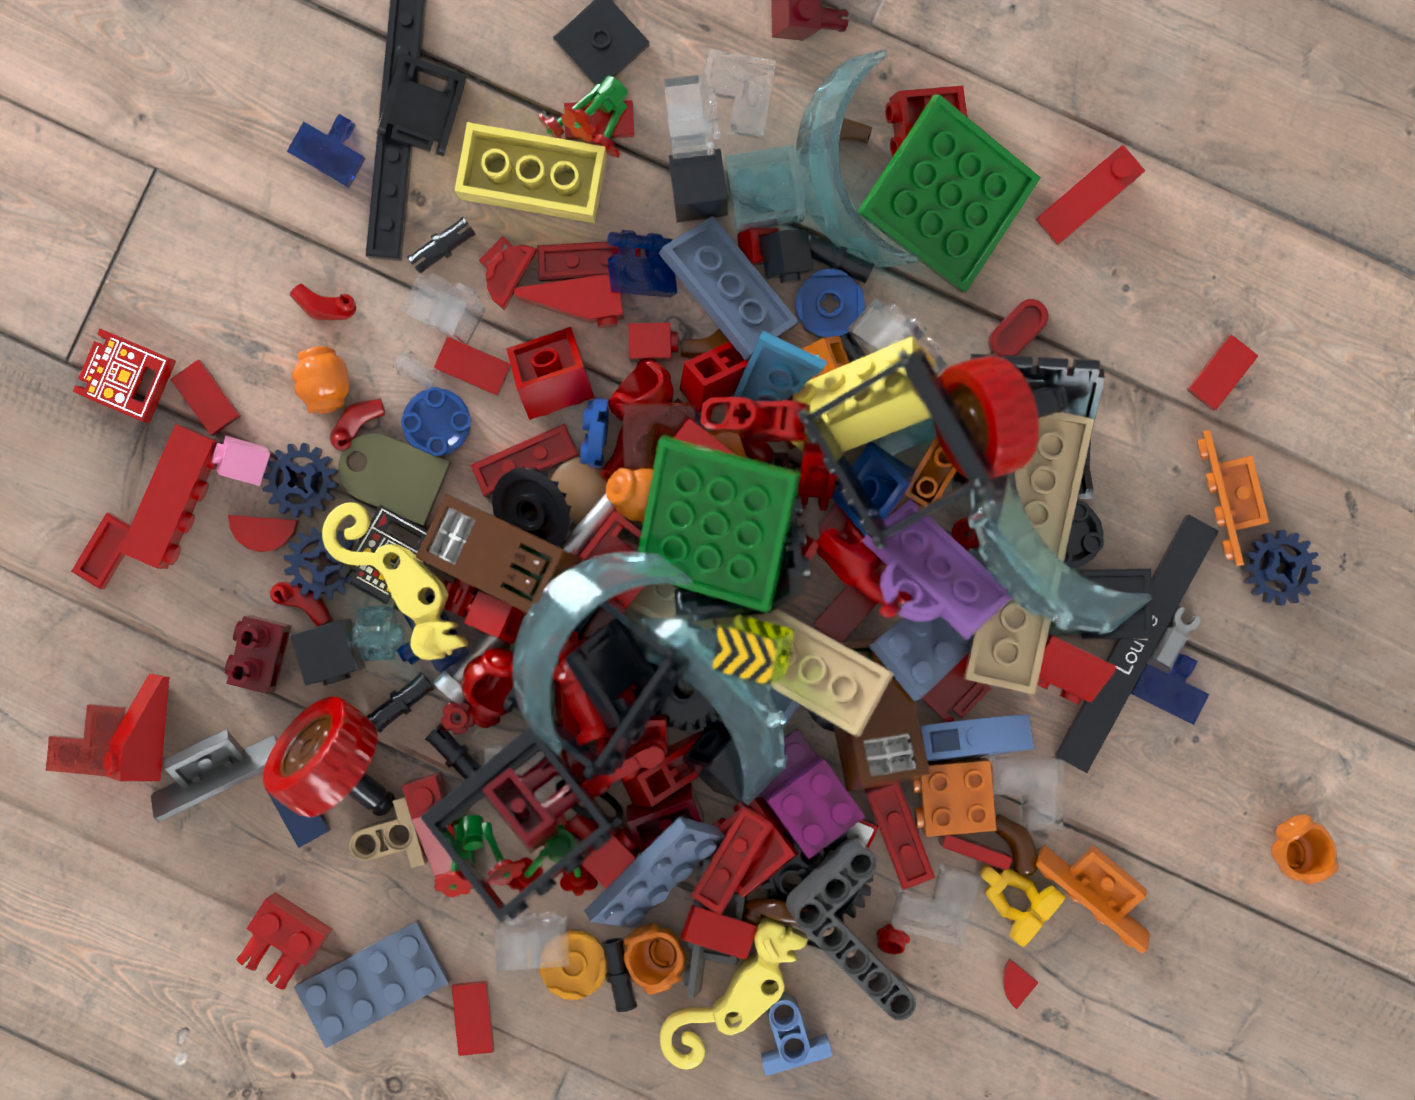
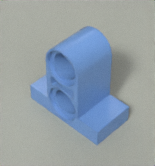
(792, 1027)

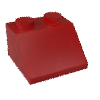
(550, 373)
(1073, 671)

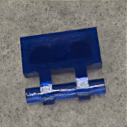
(640, 274)

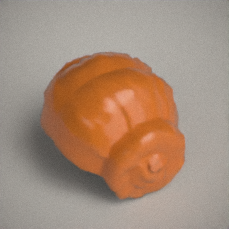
(321, 379)
(630, 492)
(1304, 850)
(654, 957)

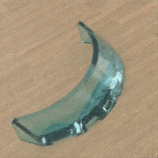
(820, 166)
(1034, 573)
(558, 613)
(740, 702)

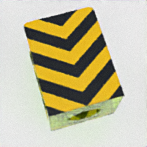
(753, 650)

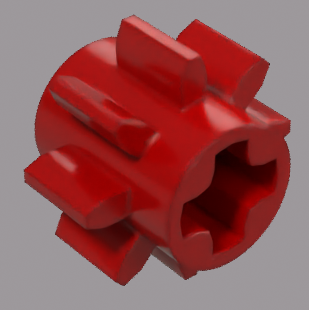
(459, 596)

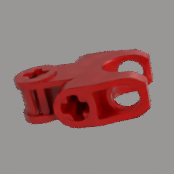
(757, 419)

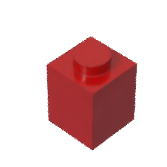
(651, 341)
(494, 617)

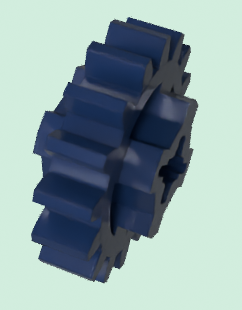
(313, 471)
(305, 561)
(1287, 580)

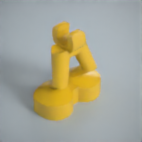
(1025, 923)

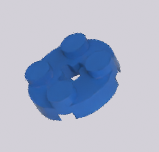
(815, 289)
(596, 422)

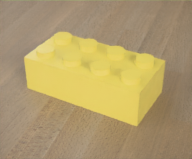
(531, 172)
(874, 411)

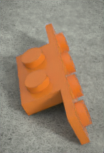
(1237, 494)
(1102, 889)

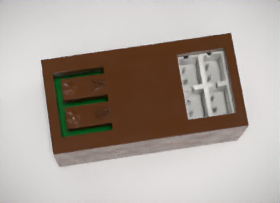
(492, 553)
(891, 741)

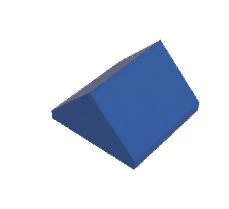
(883, 479)

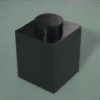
(786, 255)

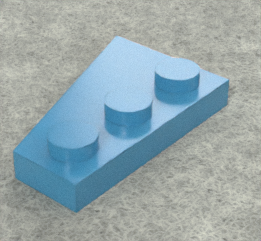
(777, 370)

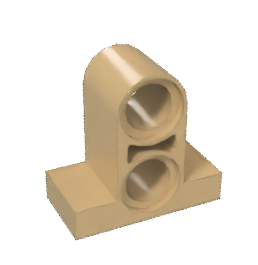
(385, 839)

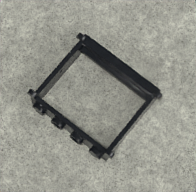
(945, 417)
(648, 703)
(470, 792)

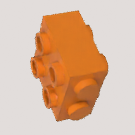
(955, 798)

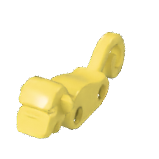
(406, 583)
(744, 994)

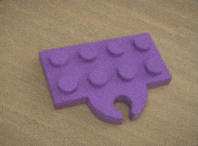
(937, 575)

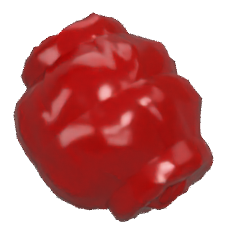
(645, 384)
(488, 681)

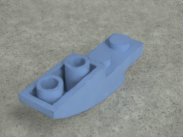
(977, 737)

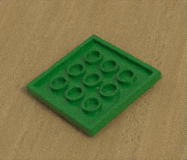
(949, 194)
(719, 520)

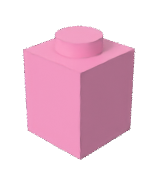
(241, 460)

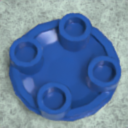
(436, 421)

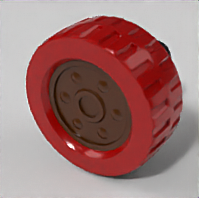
(999, 410)
(324, 760)

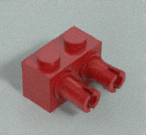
(613, 857)
(287, 929)

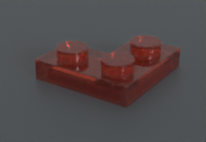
(645, 425)
(86, 754)

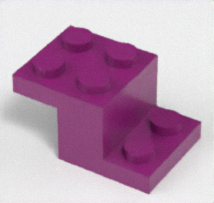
(810, 798)

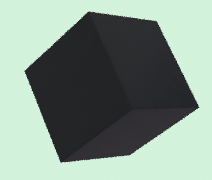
(698, 187)
(327, 653)
(717, 761)

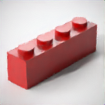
(171, 499)

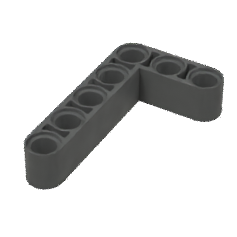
(843, 939)

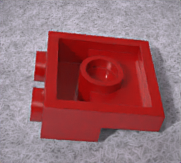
(909, 104)
(773, 853)

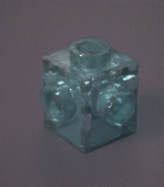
(377, 633)

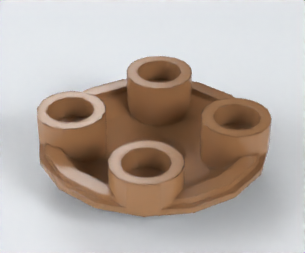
(582, 485)

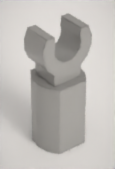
(1174, 639)

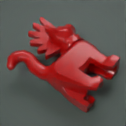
(857, 565)
(589, 720)

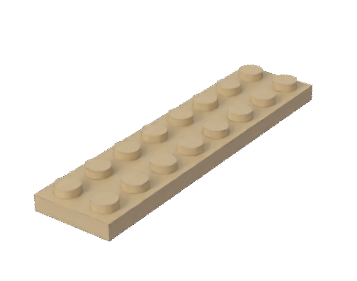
(1013, 642)
(820, 670)

